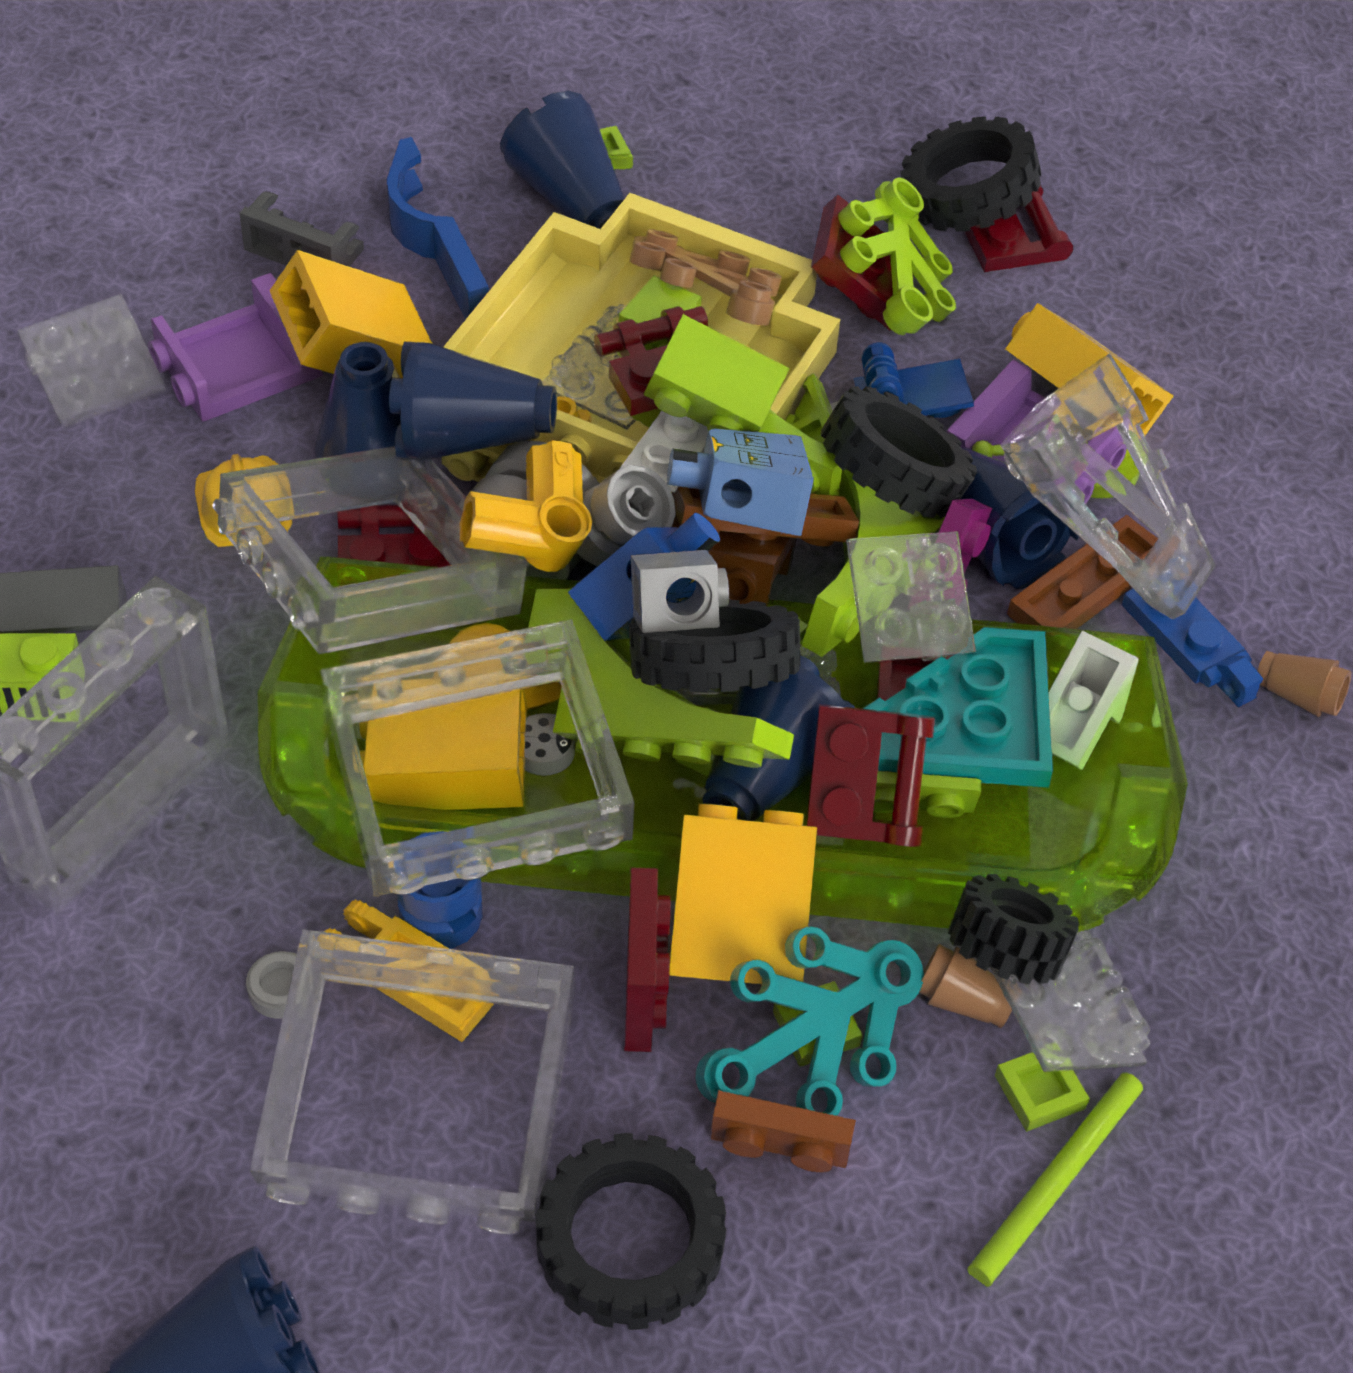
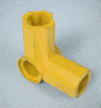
(543, 527)

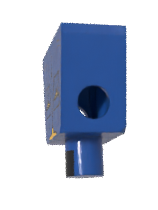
(607, 590)

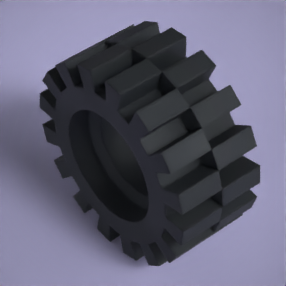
(1013, 929)

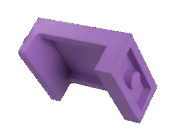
(230, 357)
(1007, 404)

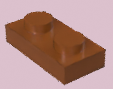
(807, 1136)

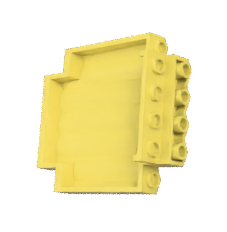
(579, 270)

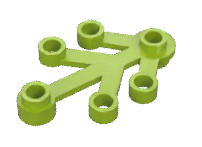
(899, 206)

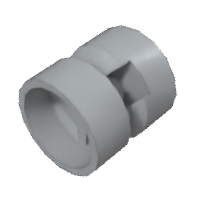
(622, 508)

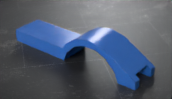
(429, 234)

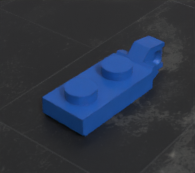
(1200, 647)

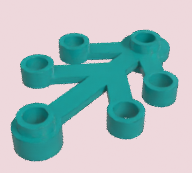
(823, 1017)

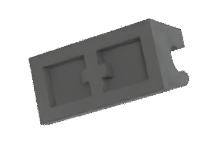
(279, 237)
(59, 599)

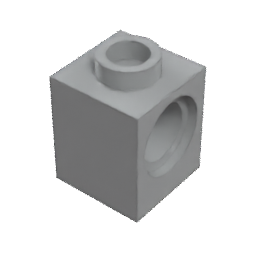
(656, 572)

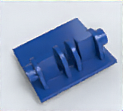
(935, 387)

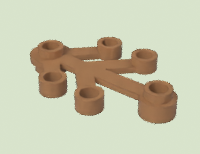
(749, 295)

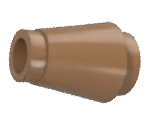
(1306, 681)
(963, 987)

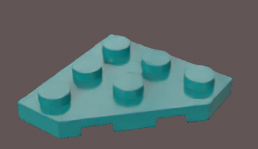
(985, 710)

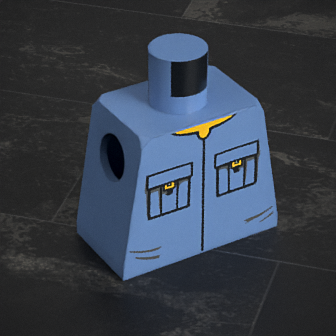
(748, 478)

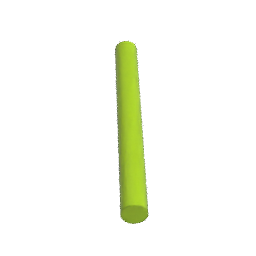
(1055, 1179)

